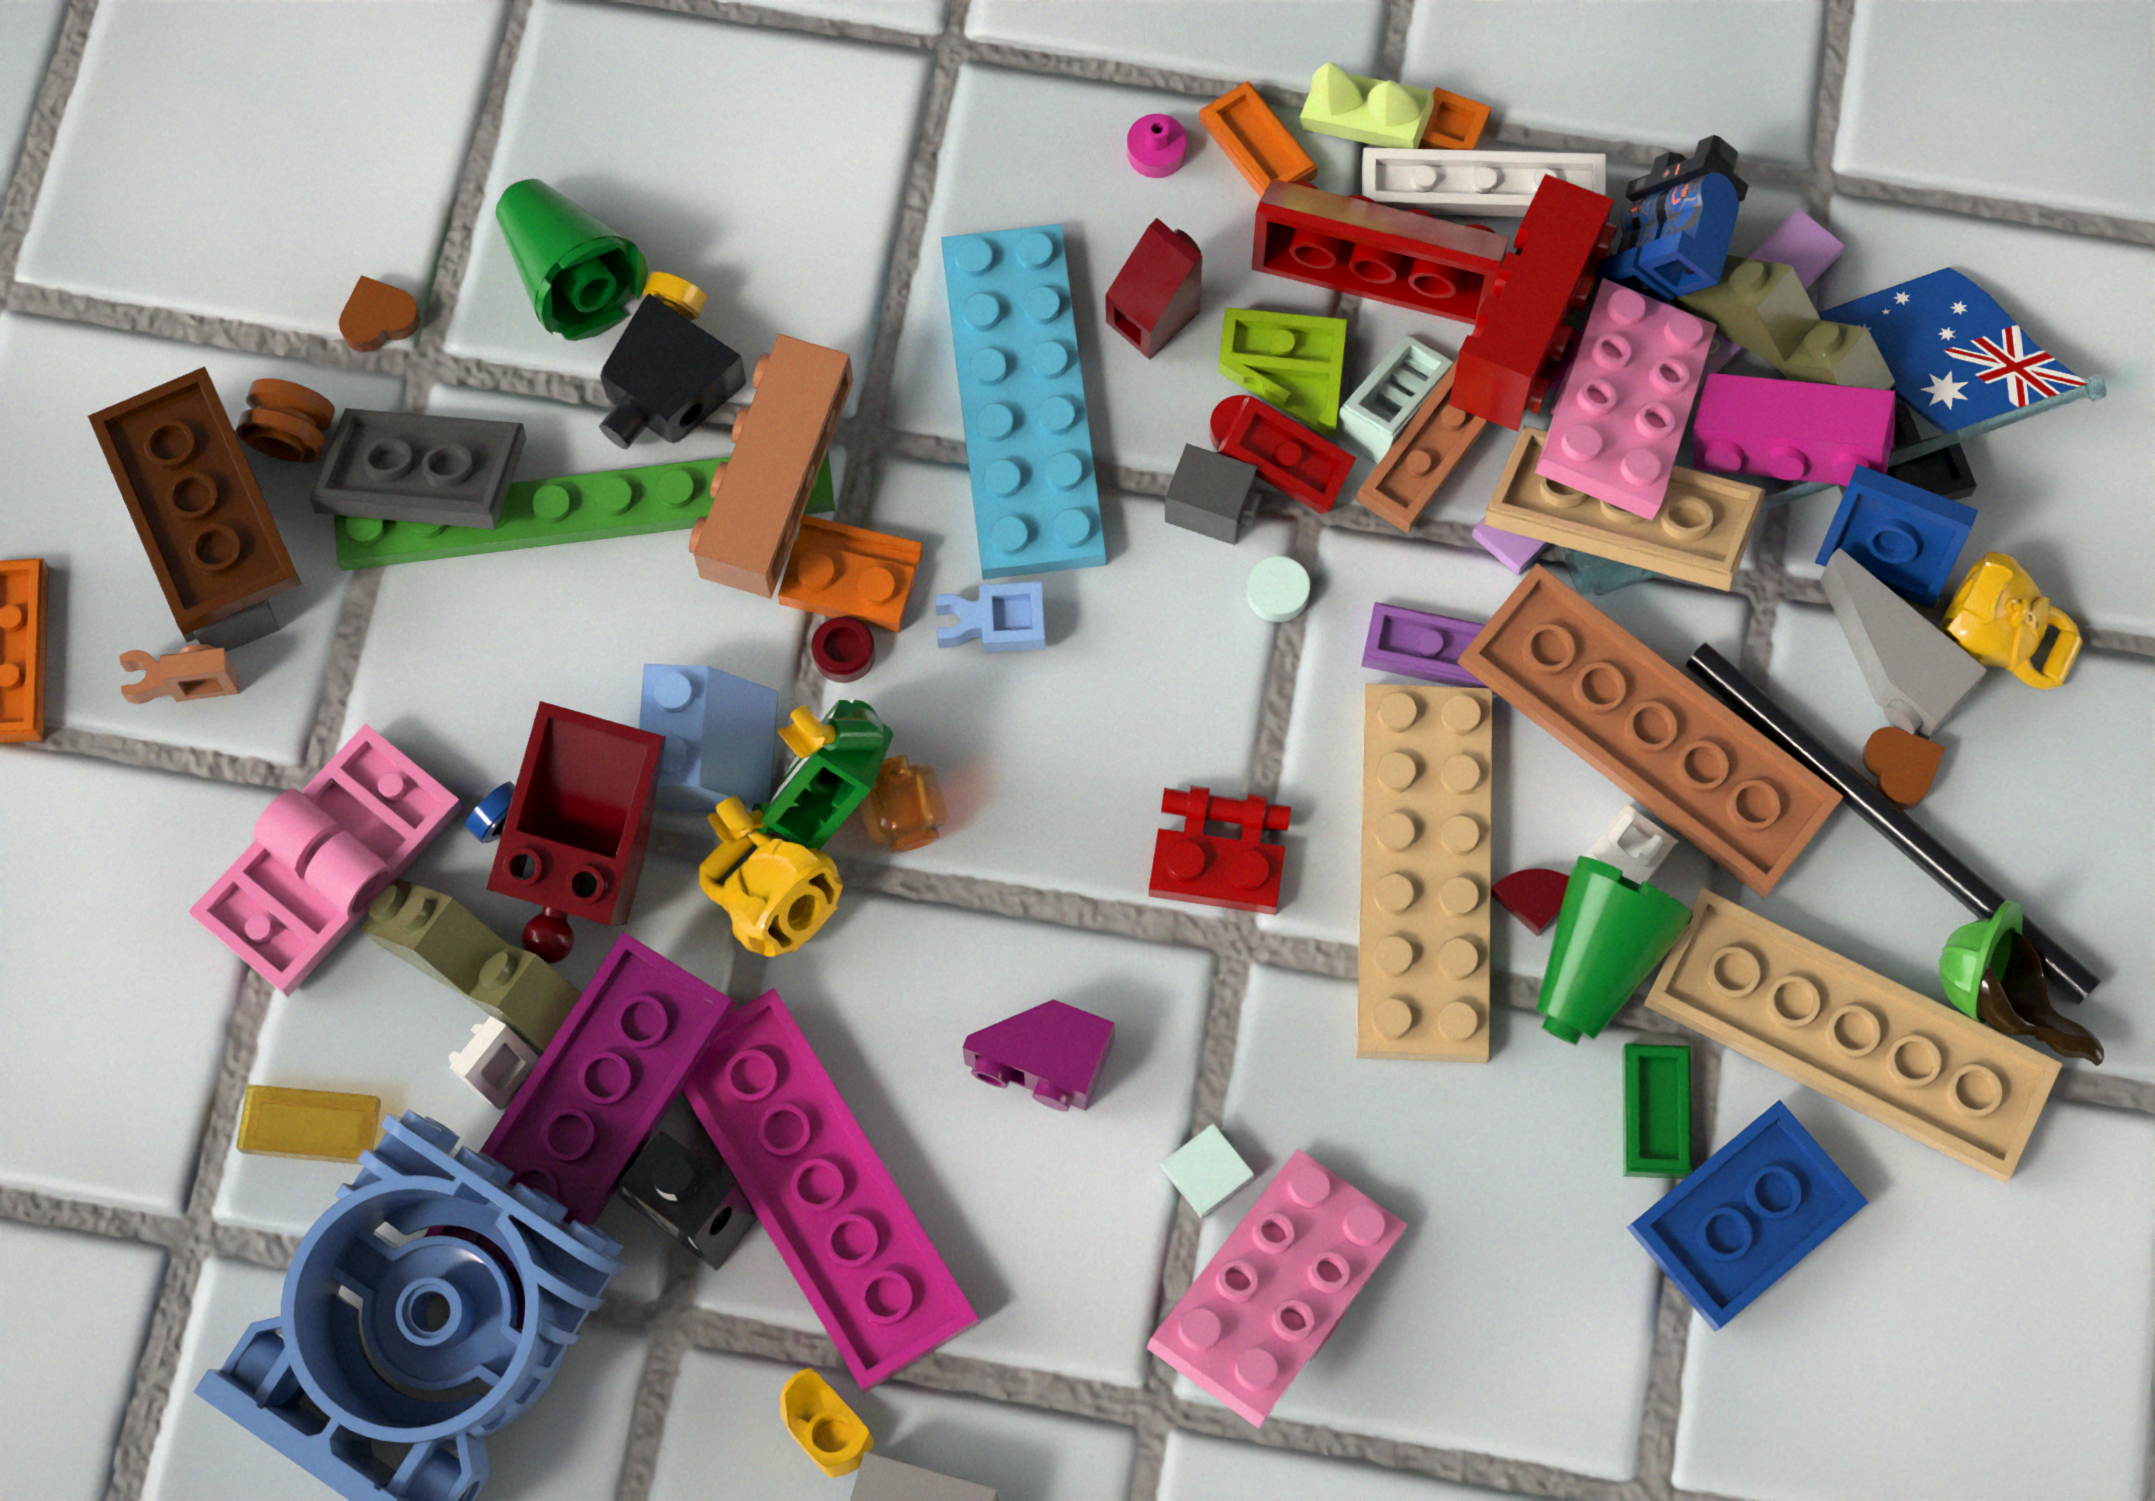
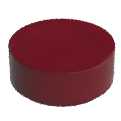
(843, 649)

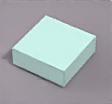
(1207, 1171)

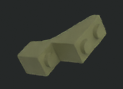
(1773, 317)
(468, 957)

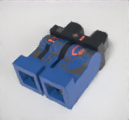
(1678, 223)

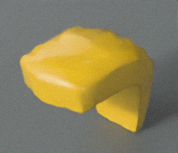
(823, 1424)

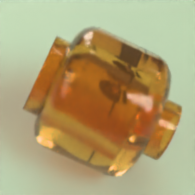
(904, 806)

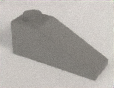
(1904, 658)

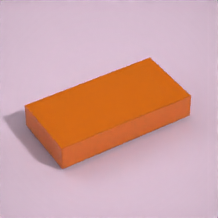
(1256, 139)

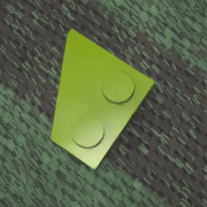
(1287, 361)

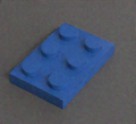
(1747, 1215)

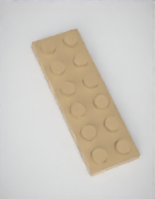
(1425, 874)
(1854, 1035)

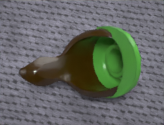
(2001, 981)

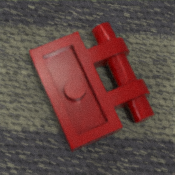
(1214, 868)

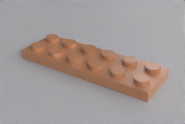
(1650, 730)

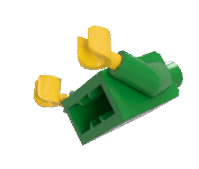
(825, 781)

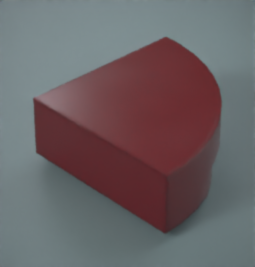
(1532, 896)

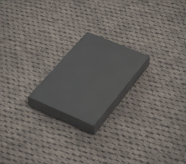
(419, 468)

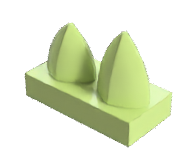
(1366, 109)

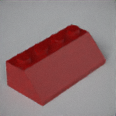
(1376, 250)

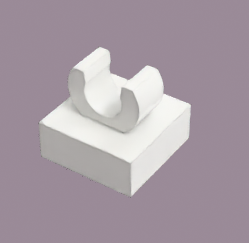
(1633, 845)
(494, 1062)

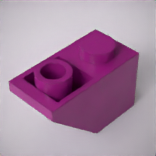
(1046, 1050)

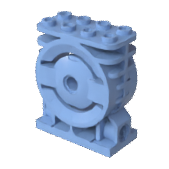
(414, 1185)

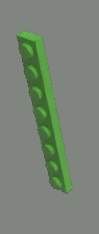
(557, 513)

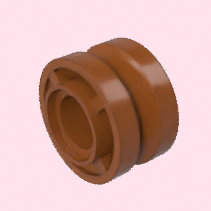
(285, 420)

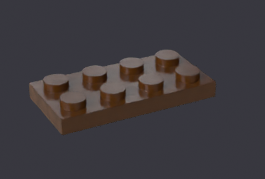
(194, 500)

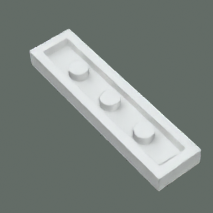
(1472, 179)

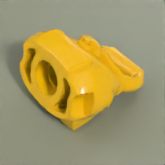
(2004, 618)
(776, 895)

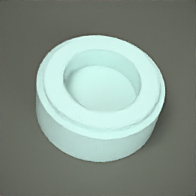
(1278, 589)

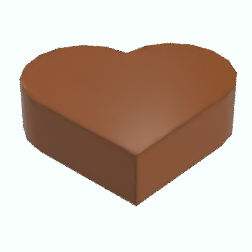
(377, 314)
(1902, 764)

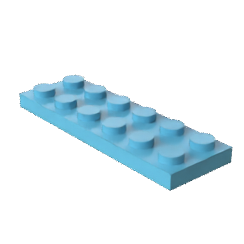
(1022, 402)

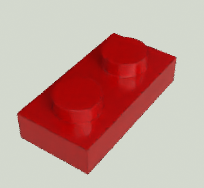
(1287, 455)

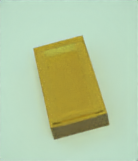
(307, 1124)

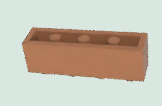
(772, 465)

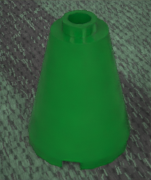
(569, 260)
(1604, 948)

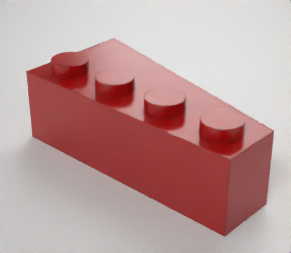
(1530, 302)

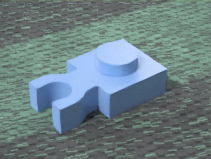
(1005, 617)

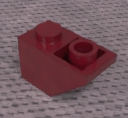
(1156, 289)

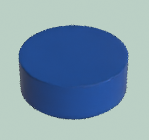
(490, 815)

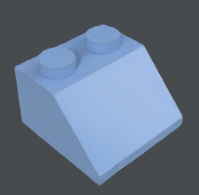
(715, 733)

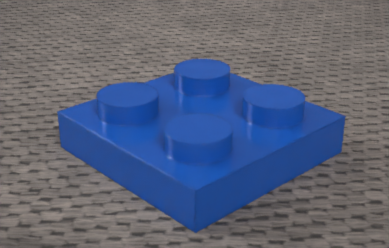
(1899, 533)

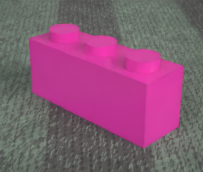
(1792, 428)

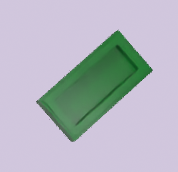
(1657, 1111)

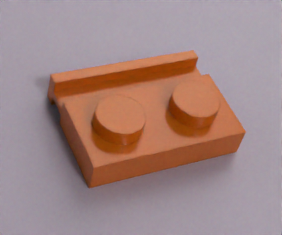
(851, 573)

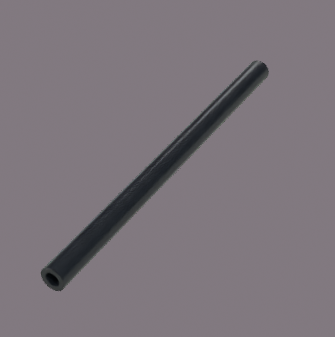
(1882, 813)

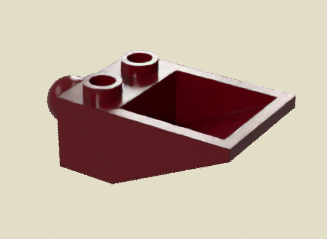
(577, 810)

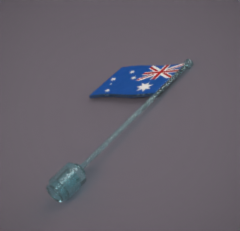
(1951, 362)

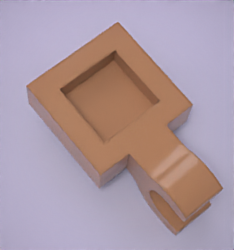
(191, 674)

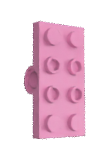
(1626, 399)
(324, 858)
(1277, 1288)

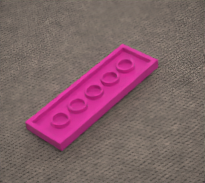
(824, 1195)

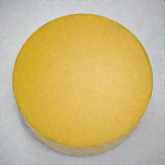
(676, 294)

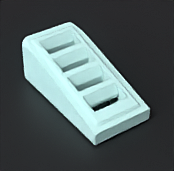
(1371, 427)

